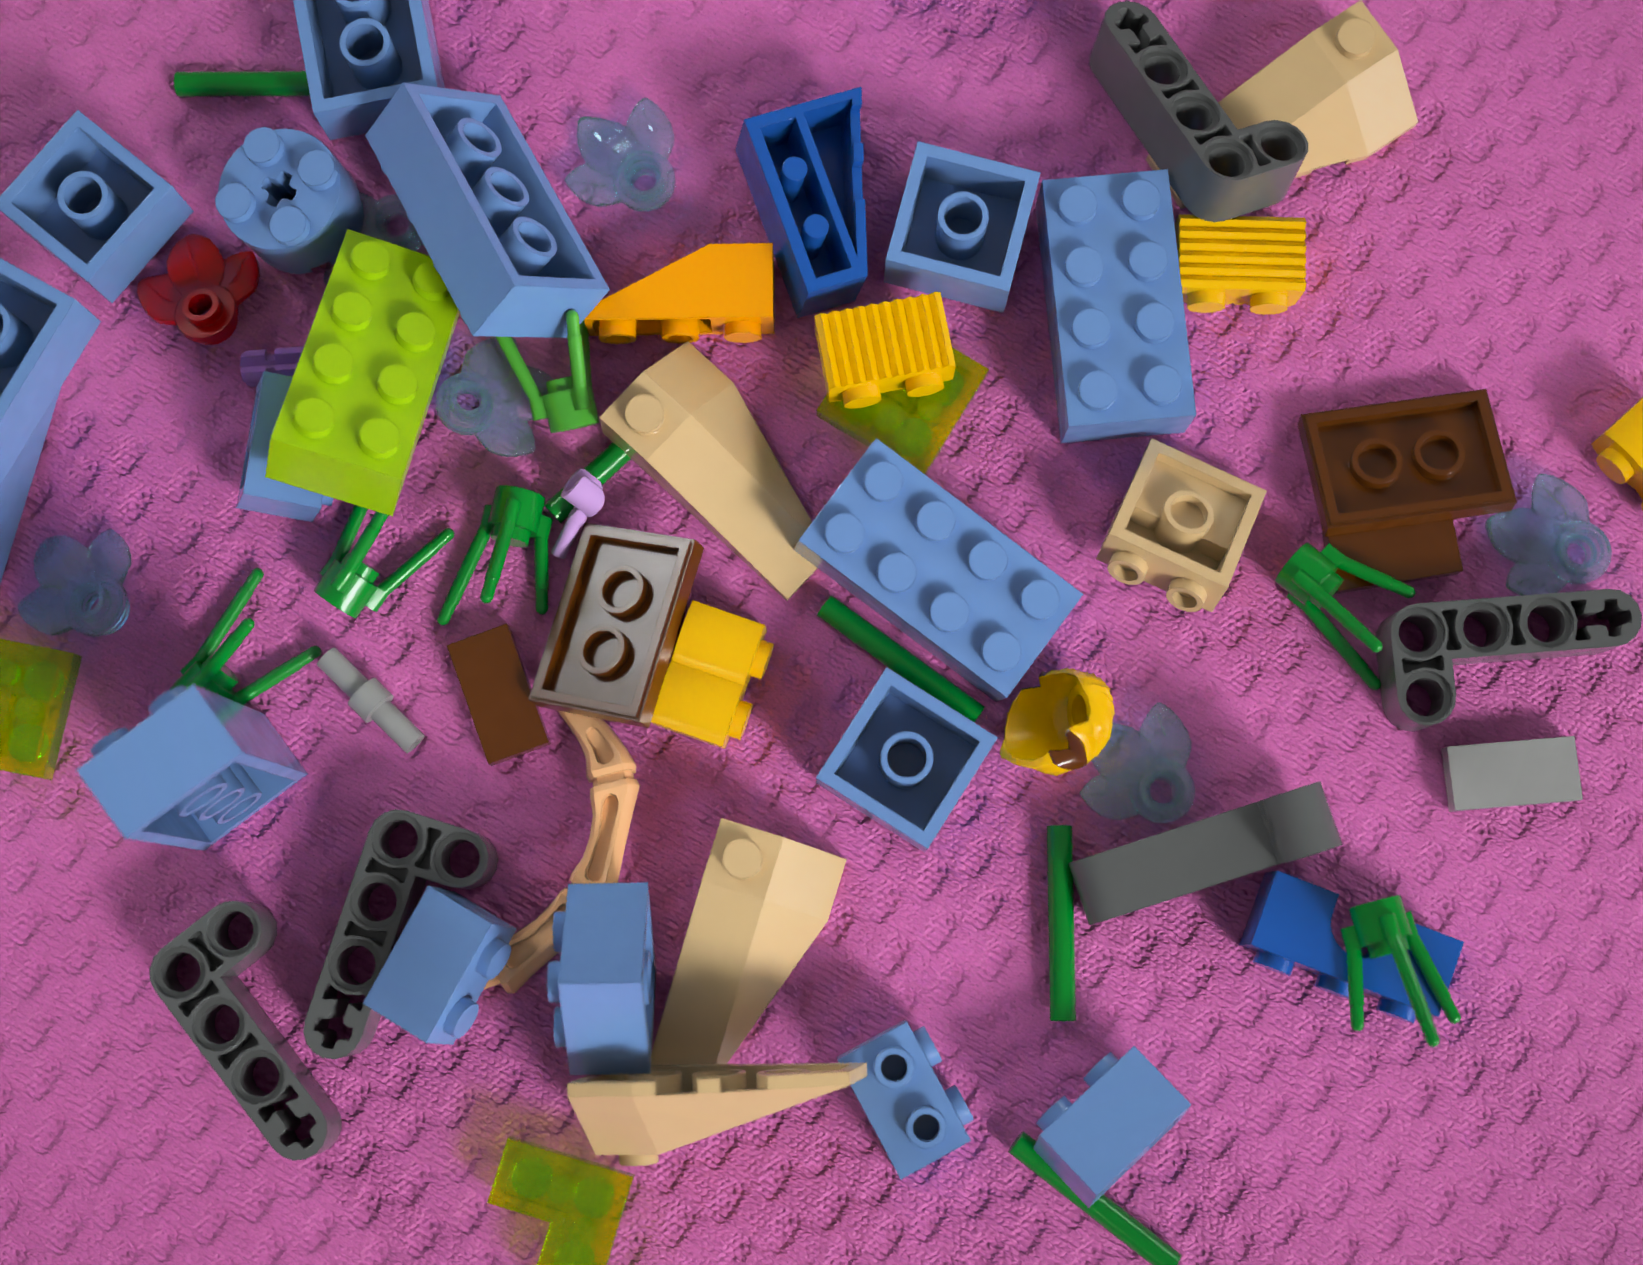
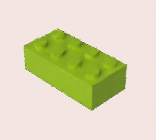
(365, 376)

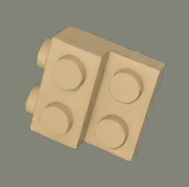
(1181, 528)

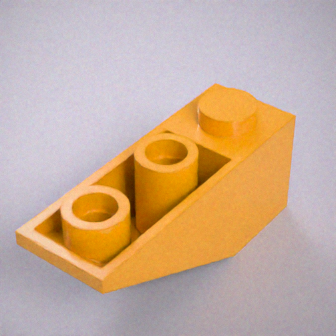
(704, 293)

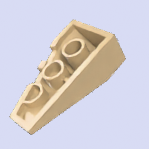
(1333, 85)
(706, 450)
(746, 934)
(688, 1102)

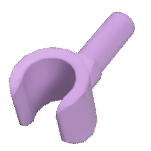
(587, 497)

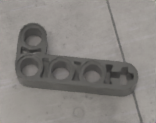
(1183, 126)
(1506, 640)
(1205, 853)
(360, 928)
(257, 1035)

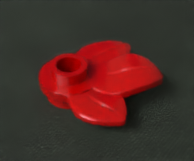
(198, 282)

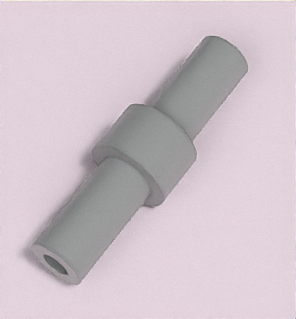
(370, 700)

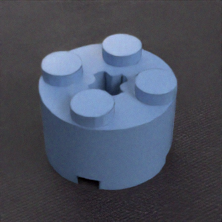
(288, 199)

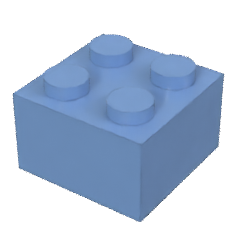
(94, 206)
(960, 226)
(905, 759)
(604, 979)

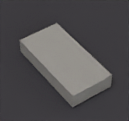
(1511, 773)

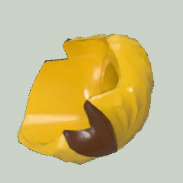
(1059, 722)

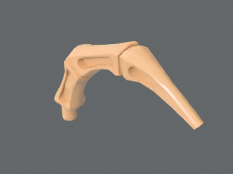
(612, 804)

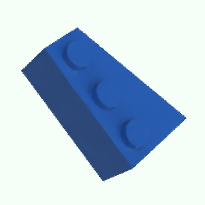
(809, 196)

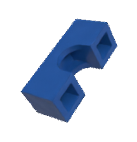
(1294, 929)

